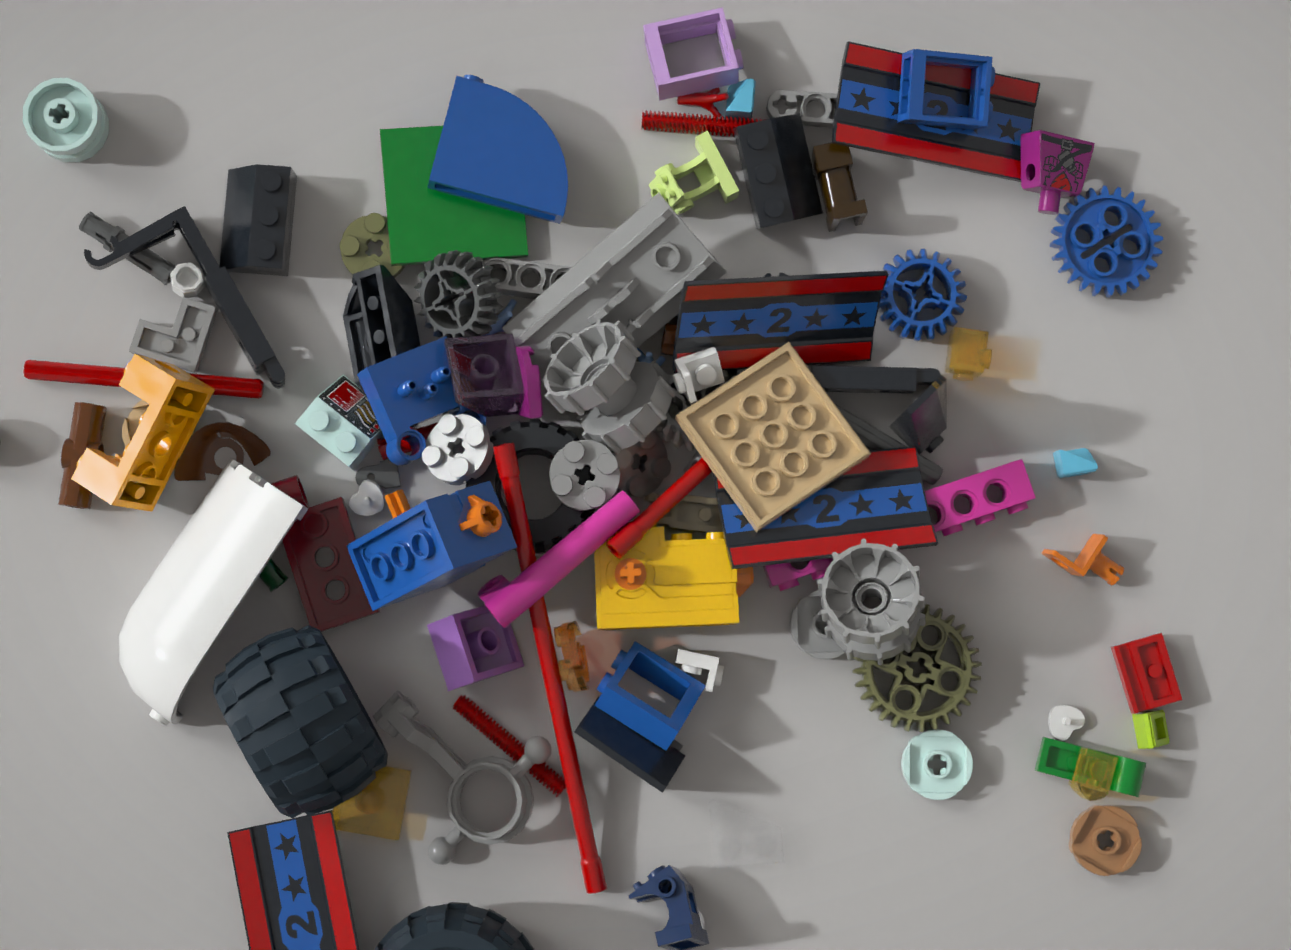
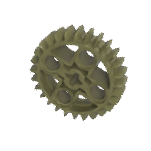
(955, 697)

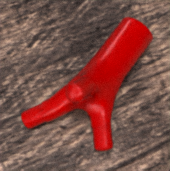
(704, 100)

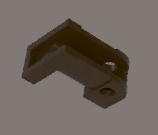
(833, 171)

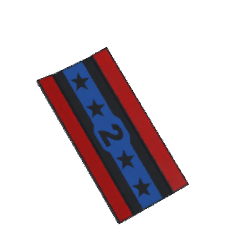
(869, 114)
(749, 318)
(872, 501)
(293, 885)

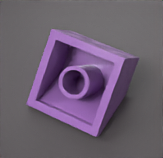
(473, 647)

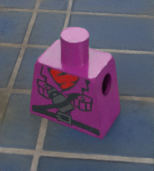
(1053, 167)

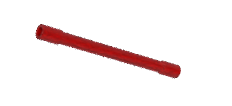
(634, 531)

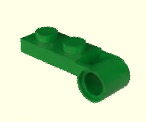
(1060, 760)

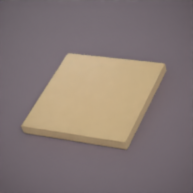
(772, 436)

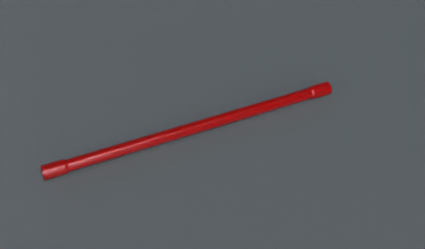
(590, 861)

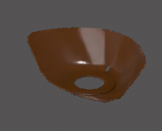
(204, 443)

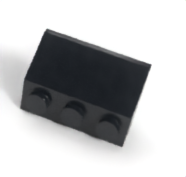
(777, 170)
(258, 220)
(631, 748)

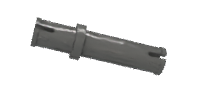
(145, 260)

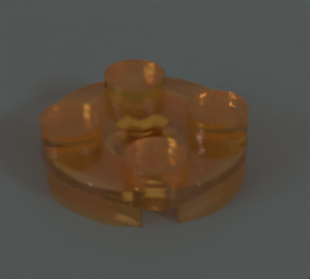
(574, 666)

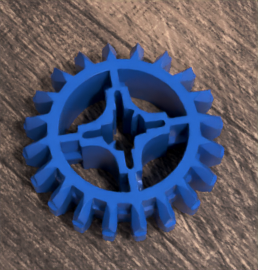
(934, 300)

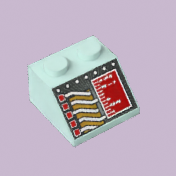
(342, 422)

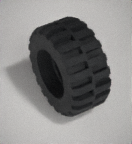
(543, 440)

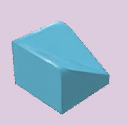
(741, 99)
(1074, 462)

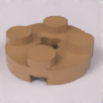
(1112, 859)

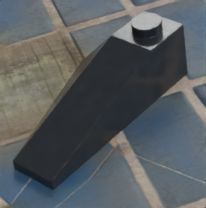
(924, 418)

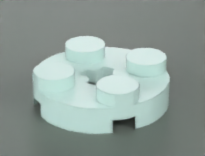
(950, 779)

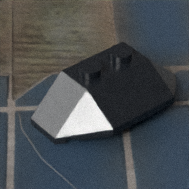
(378, 319)

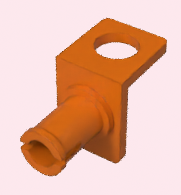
(1089, 558)

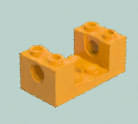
(162, 434)

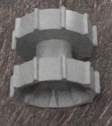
(607, 386)
(865, 573)

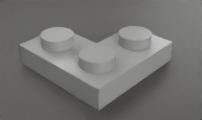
(182, 344)

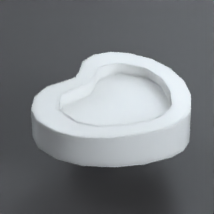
(368, 500)
(1064, 720)

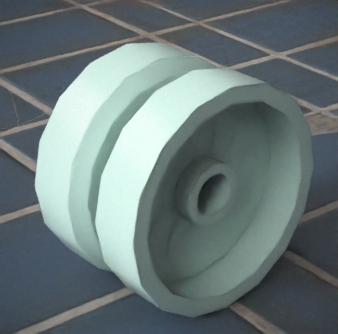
(65, 120)

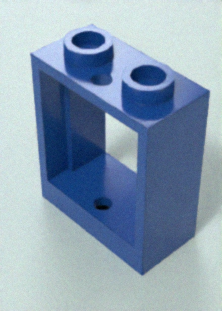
(913, 82)
(635, 712)

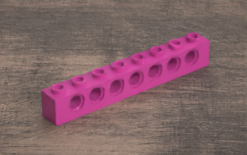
(1009, 477)

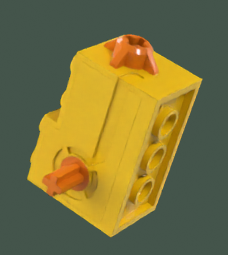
(669, 583)

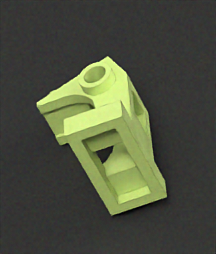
(708, 169)

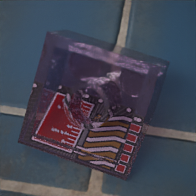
(486, 374)

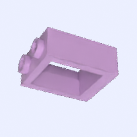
(685, 28)

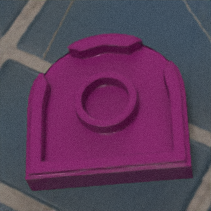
(530, 373)

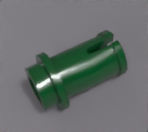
(272, 576)

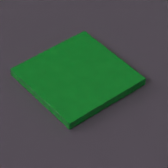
(435, 222)

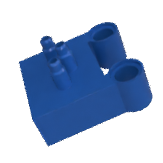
(409, 392)

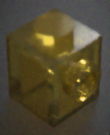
(967, 353)

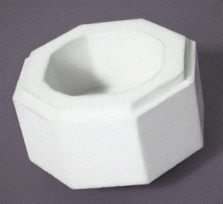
(187, 280)

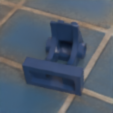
(684, 924)

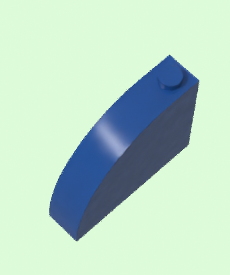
(499, 153)

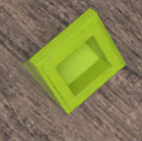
(1151, 729)

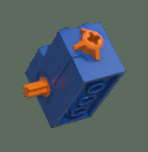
(430, 544)

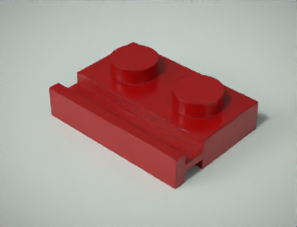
(1146, 673)

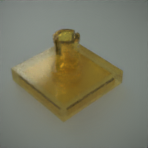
(378, 807)

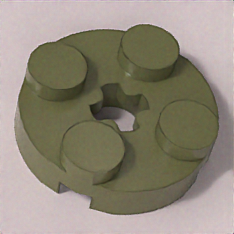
(355, 241)

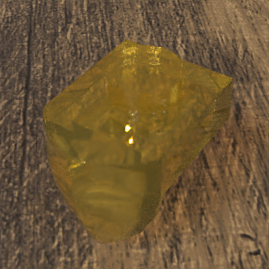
(1093, 774)

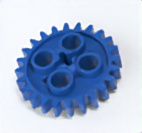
(1089, 216)

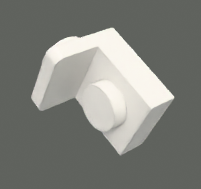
(697, 372)
(694, 662)

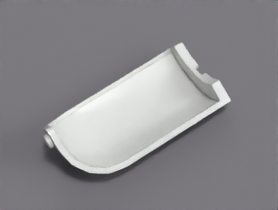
(202, 585)

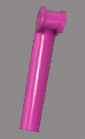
(510, 599)

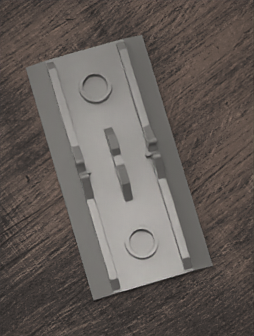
(626, 278)

